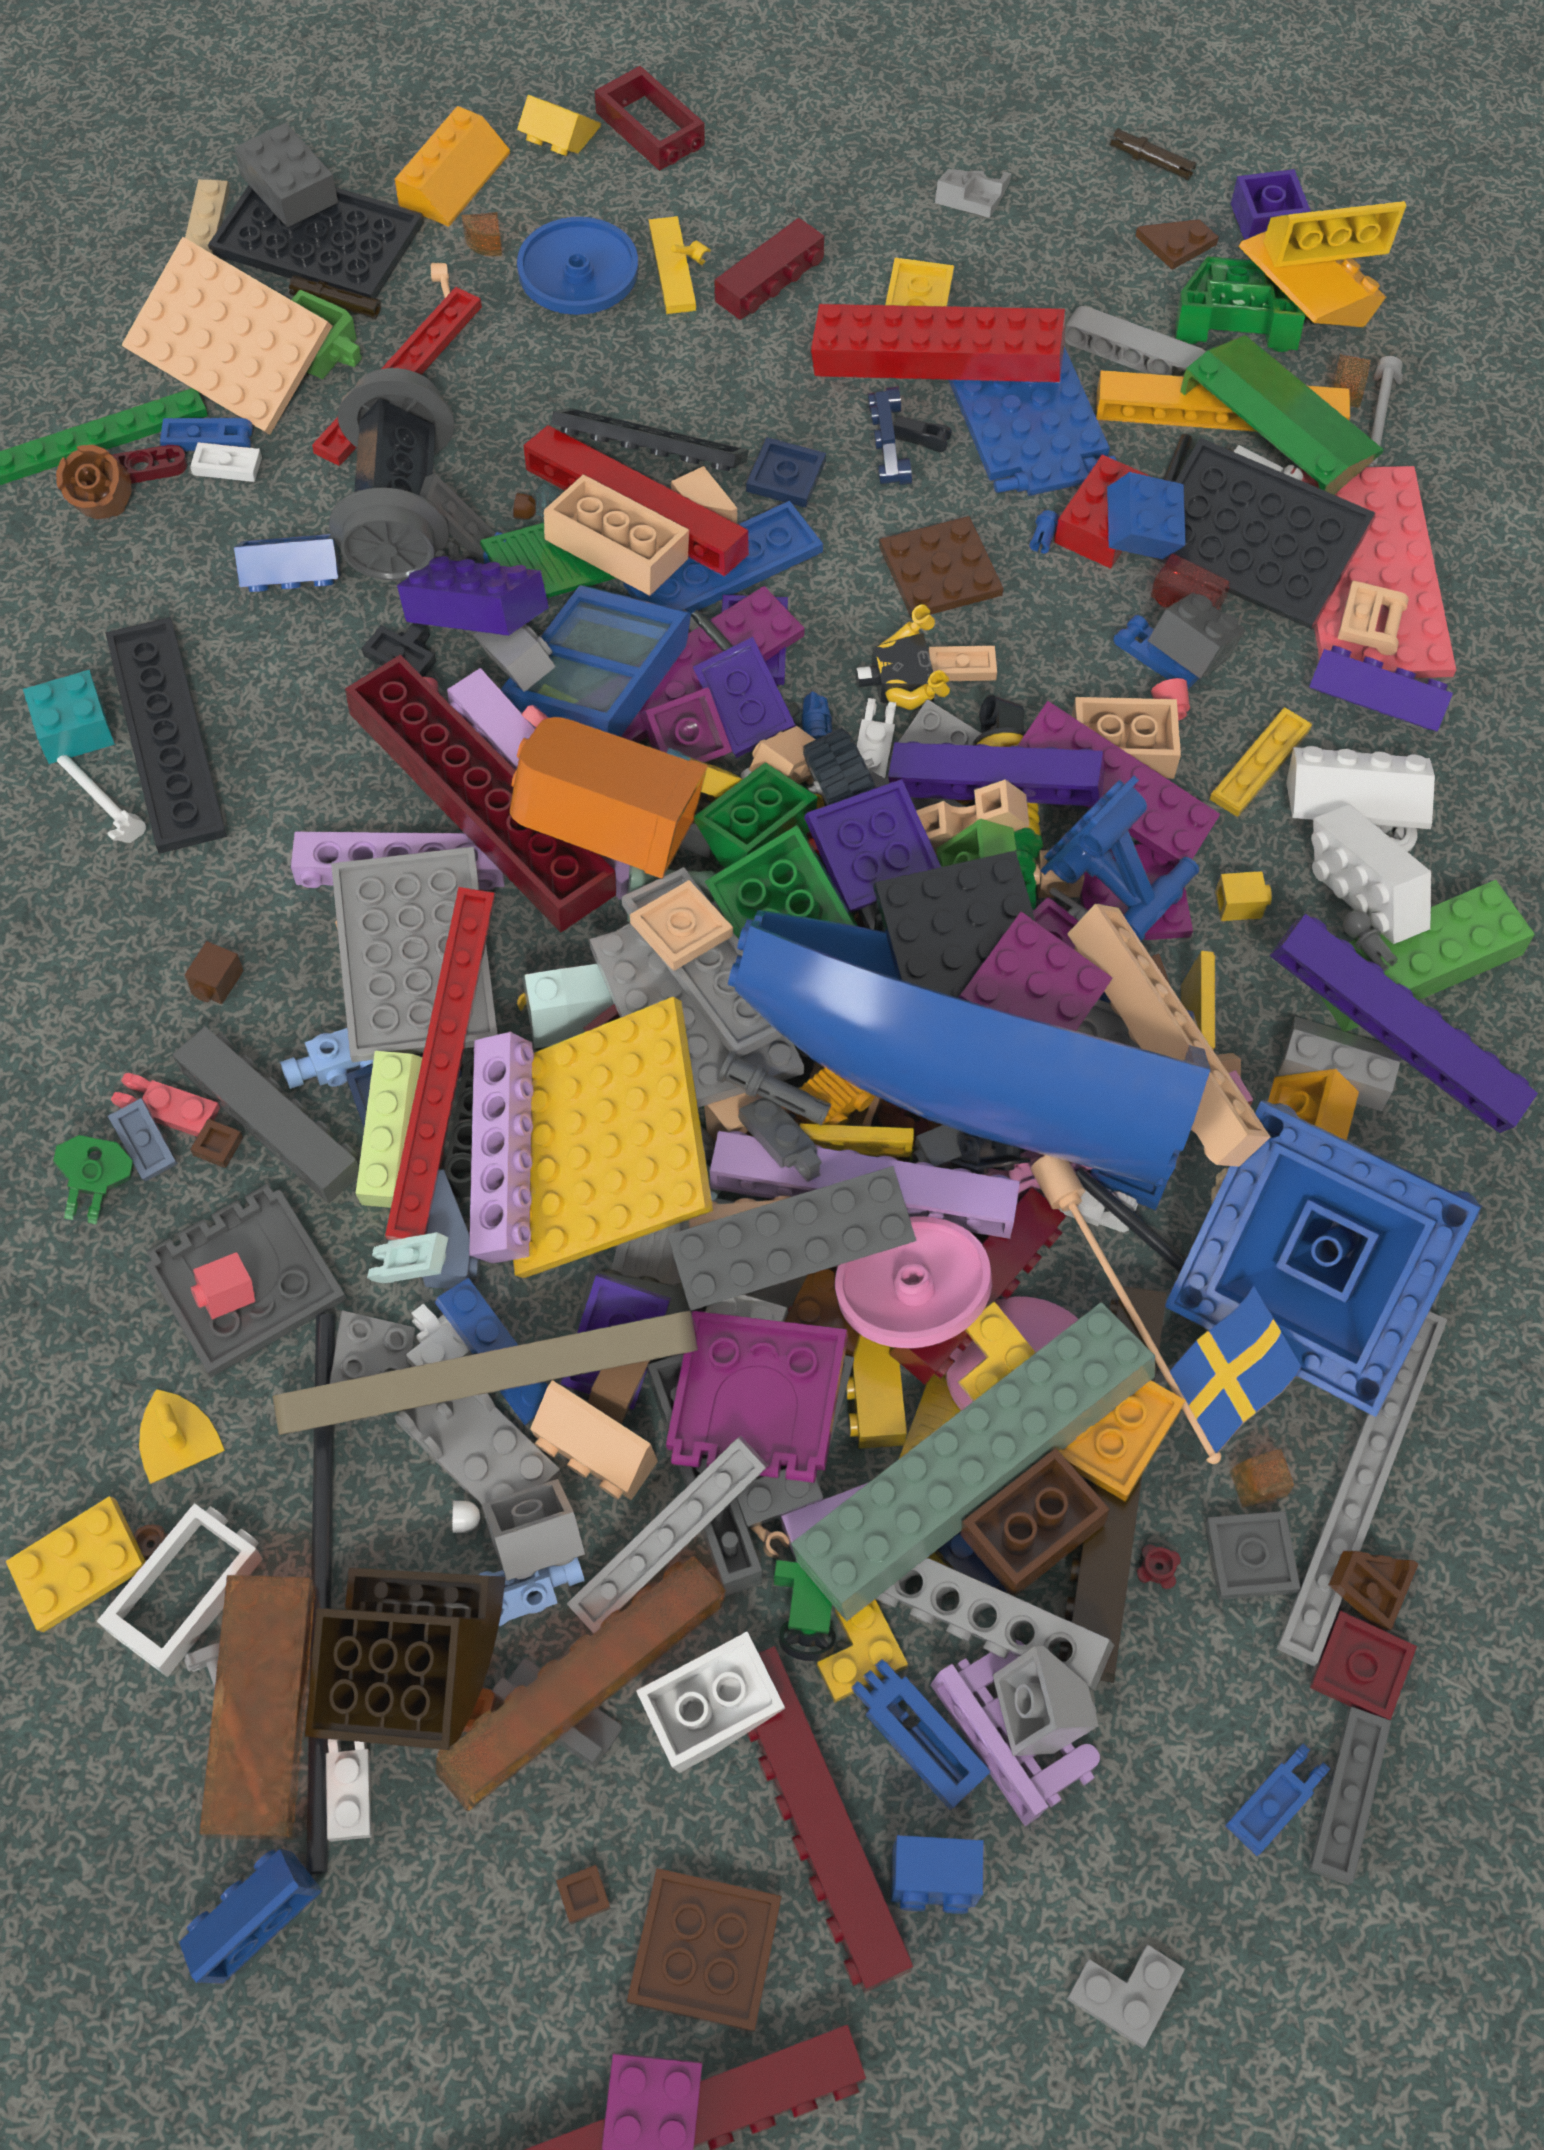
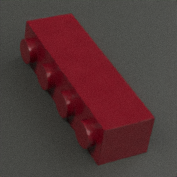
(769, 268)

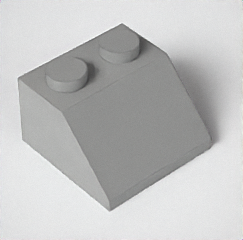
(1043, 1703)

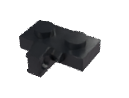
(387, 645)

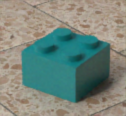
(68, 716)

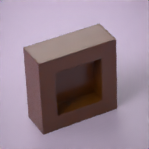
(216, 1143)
(583, 1894)

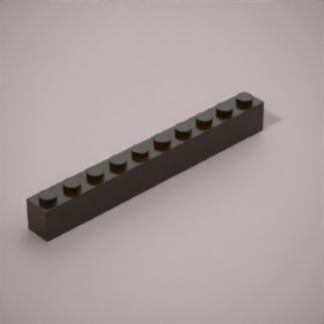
(1107, 1553)

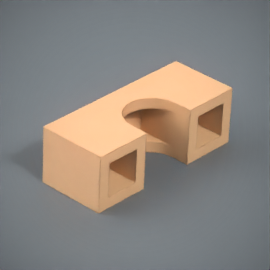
(995, 803)

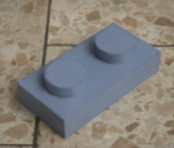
(143, 1139)

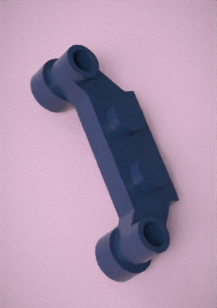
(881, 406)

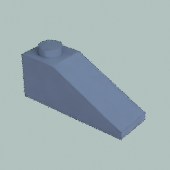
(448, 1221)

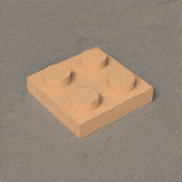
(681, 925)

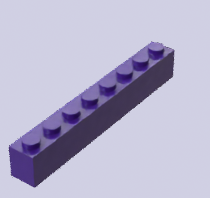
(1404, 1023)

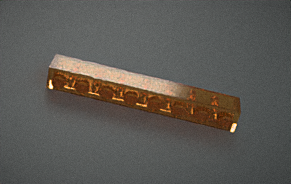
(579, 1682)

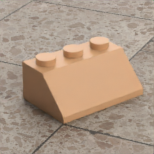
(592, 1442)

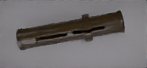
(1144, 150)
(345, 299)

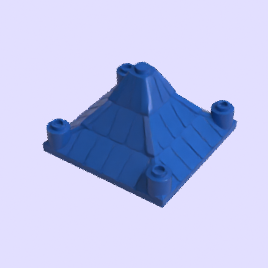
(1336, 1249)

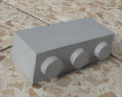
(519, 655)

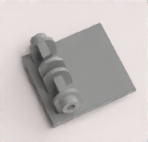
(938, 726)
(369, 1347)

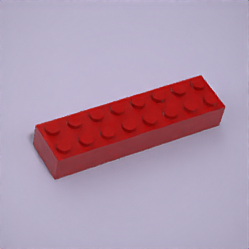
(939, 342)

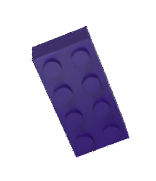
(473, 596)

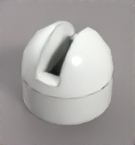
(465, 1516)

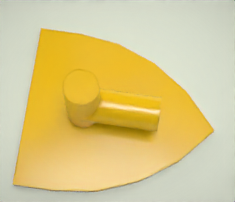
(175, 1436)

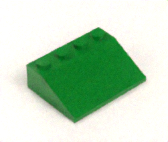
(781, 879)

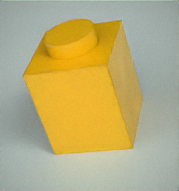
(1242, 896)

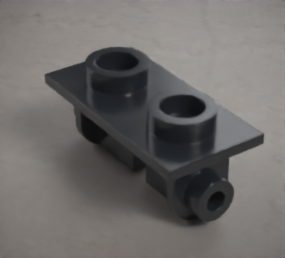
(981, 1154)

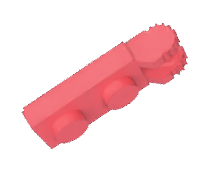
(169, 1105)

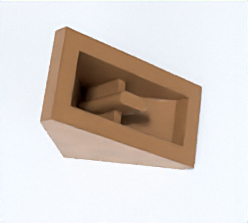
(616, 1389)

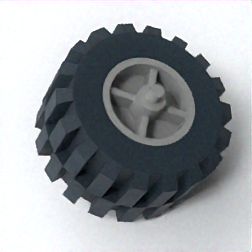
(837, 767)

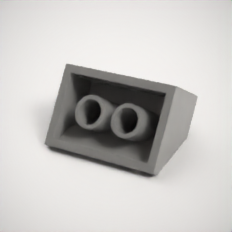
(1363, 1062)

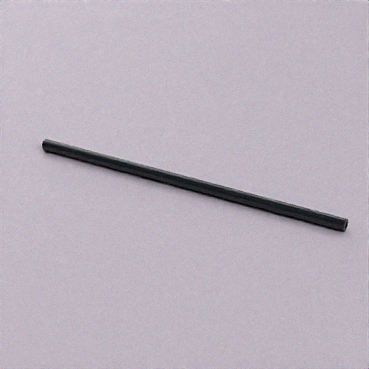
(322, 1578)

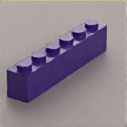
(957, 770)

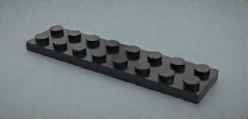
(165, 736)

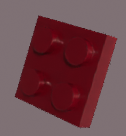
(1363, 1666)

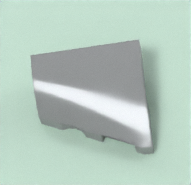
(971, 191)

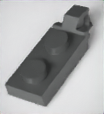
(781, 1137)

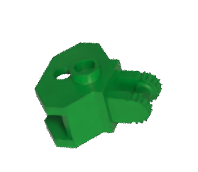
(89, 1175)

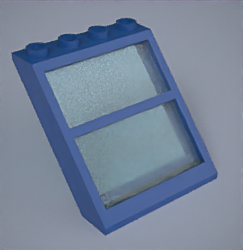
(606, 659)

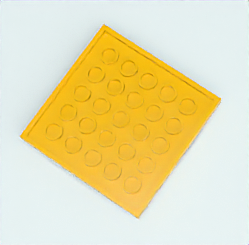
(613, 1138)

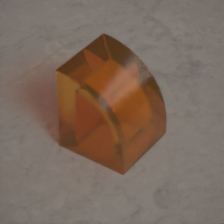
(482, 233)
(1352, 375)
(1262, 1478)

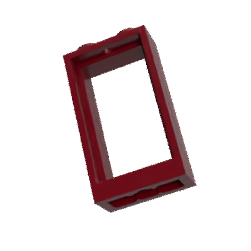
(632, 86)

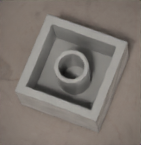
(533, 1530)

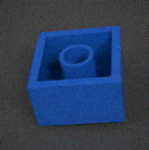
(1146, 515)
(936, 1873)

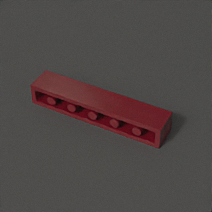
(1033, 1226)

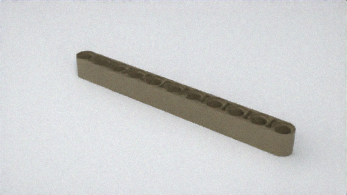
(485, 1372)

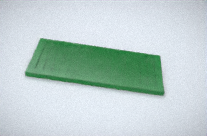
(559, 569)

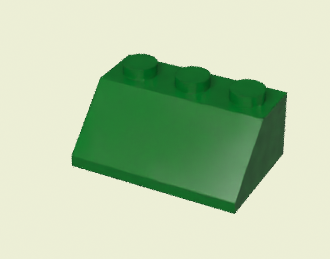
(754, 814)

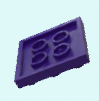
(871, 841)

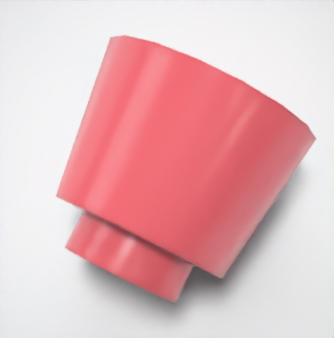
(1174, 689)

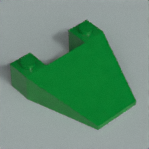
(1237, 298)

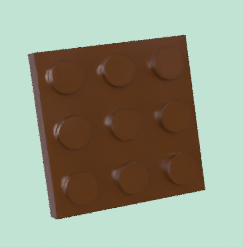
(941, 566)
(704, 1950)

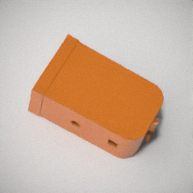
(606, 793)

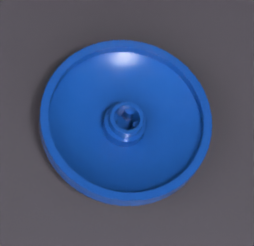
(577, 265)

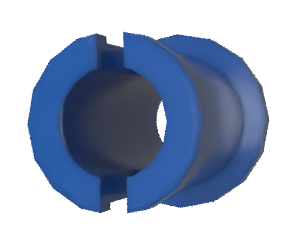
(1045, 530)

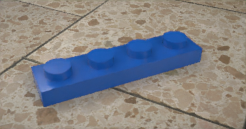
(483, 1333)

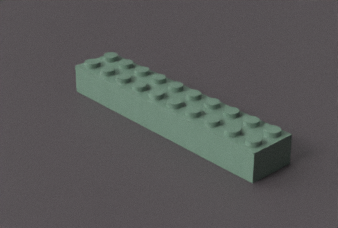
(971, 1459)

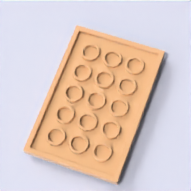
(227, 335)

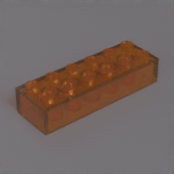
(258, 1708)

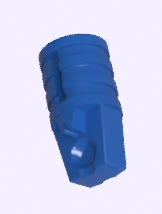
(816, 716)

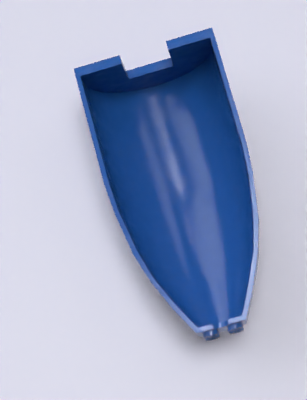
(965, 1062)

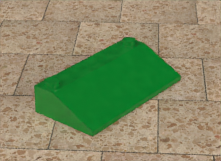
(1284, 411)

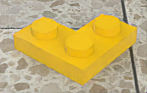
(1003, 1349)
(870, 1642)

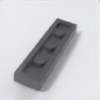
(1350, 1796)

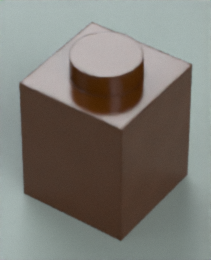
(213, 973)

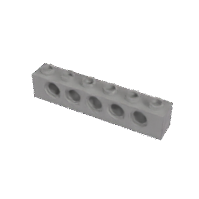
(1089, 1649)

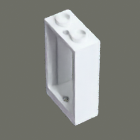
(169, 1656)

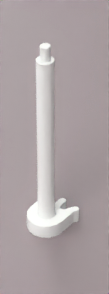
(128, 825)

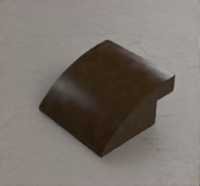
(403, 1657)

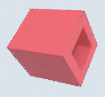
(222, 1286)

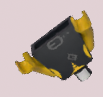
(903, 666)

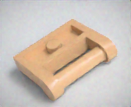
(1362, 615)

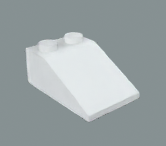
(710, 1702)

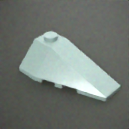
(564, 1002)

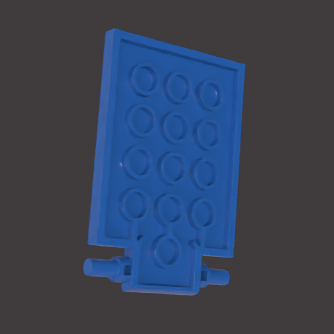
(1032, 431)

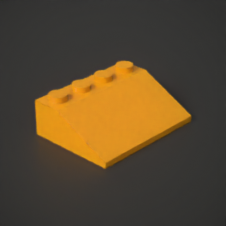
(1325, 290)

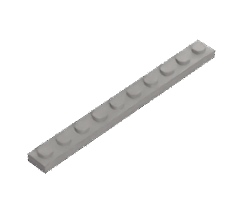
(1357, 1500)

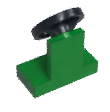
(808, 1614)

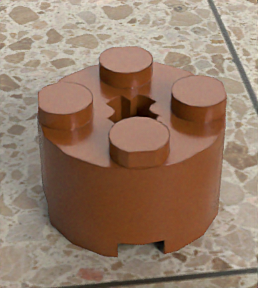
(97, 466)

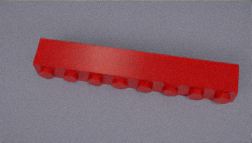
(564, 460)

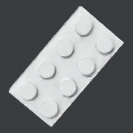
(1372, 873)

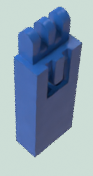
(931, 1745)

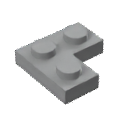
(1128, 2006)

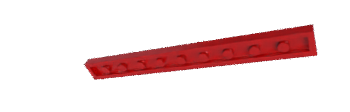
(440, 1065)

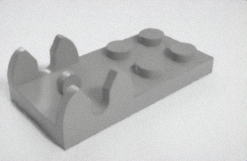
(478, 1447)

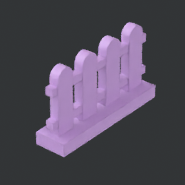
(980, 1729)

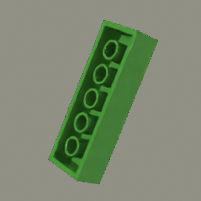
(1463, 941)

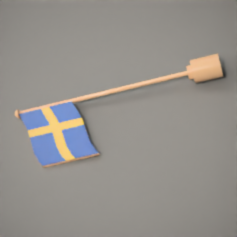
(1228, 1369)

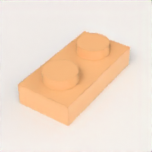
(965, 662)

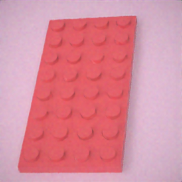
(1397, 558)

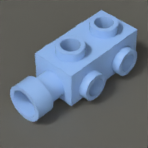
(326, 1060)
(537, 1591)

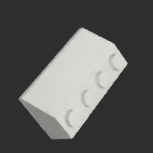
(1378, 785)

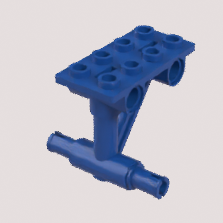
(1088, 850)

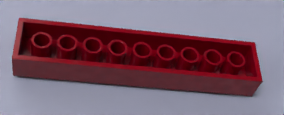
(476, 791)

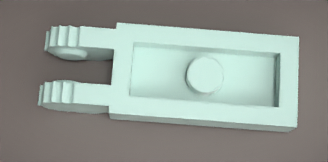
(409, 1258)

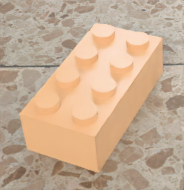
(616, 534)

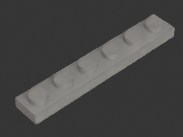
(668, 1534)

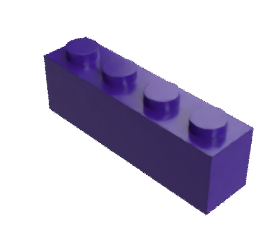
(1380, 689)

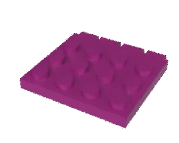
(760, 1383)

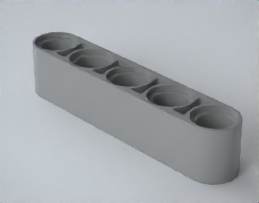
(1129, 343)

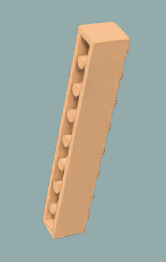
(1164, 1026)

